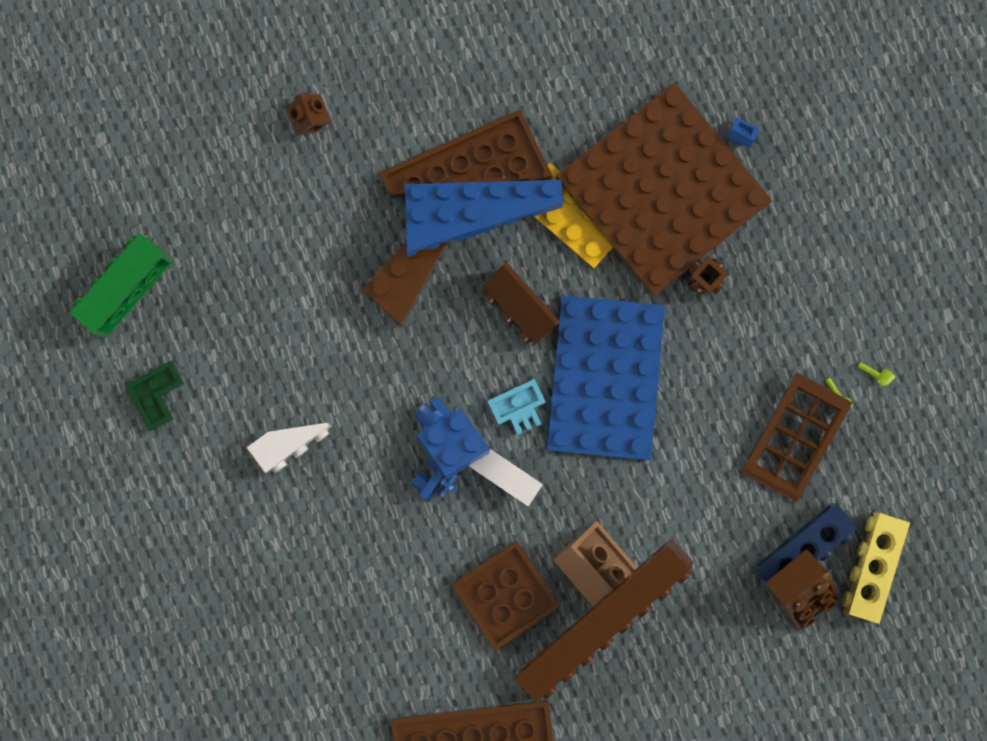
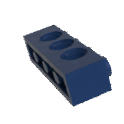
(831, 517)

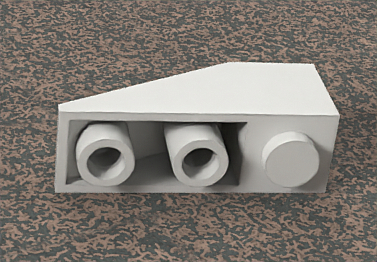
(279, 445)

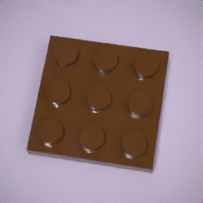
(506, 595)

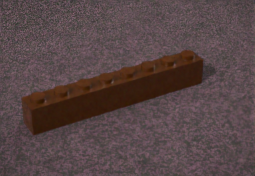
(604, 620)

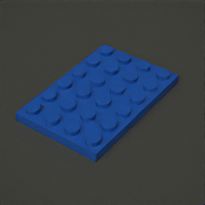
(606, 377)

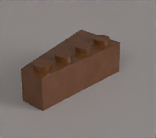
(402, 280)

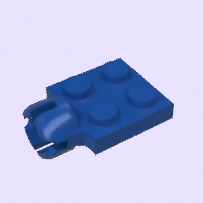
(449, 438)

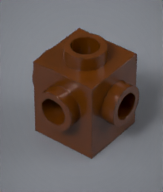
(308, 113)
(715, 271)

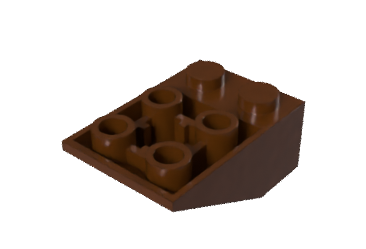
(803, 590)

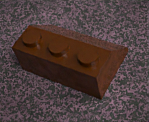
(519, 305)

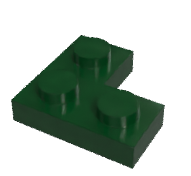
(148, 394)

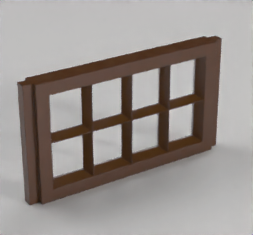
(820, 394)

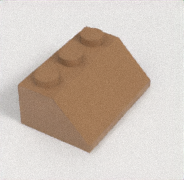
(594, 563)

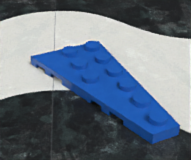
(463, 210)

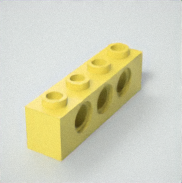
(880, 581)

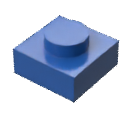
(743, 133)

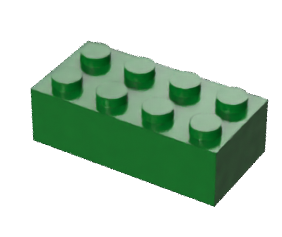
(121, 285)

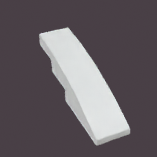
(507, 477)

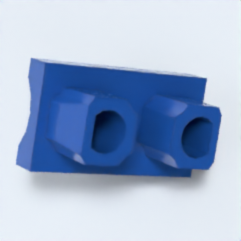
(429, 486)

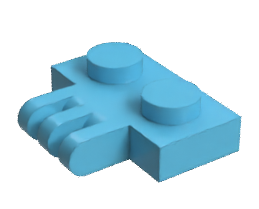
(518, 405)

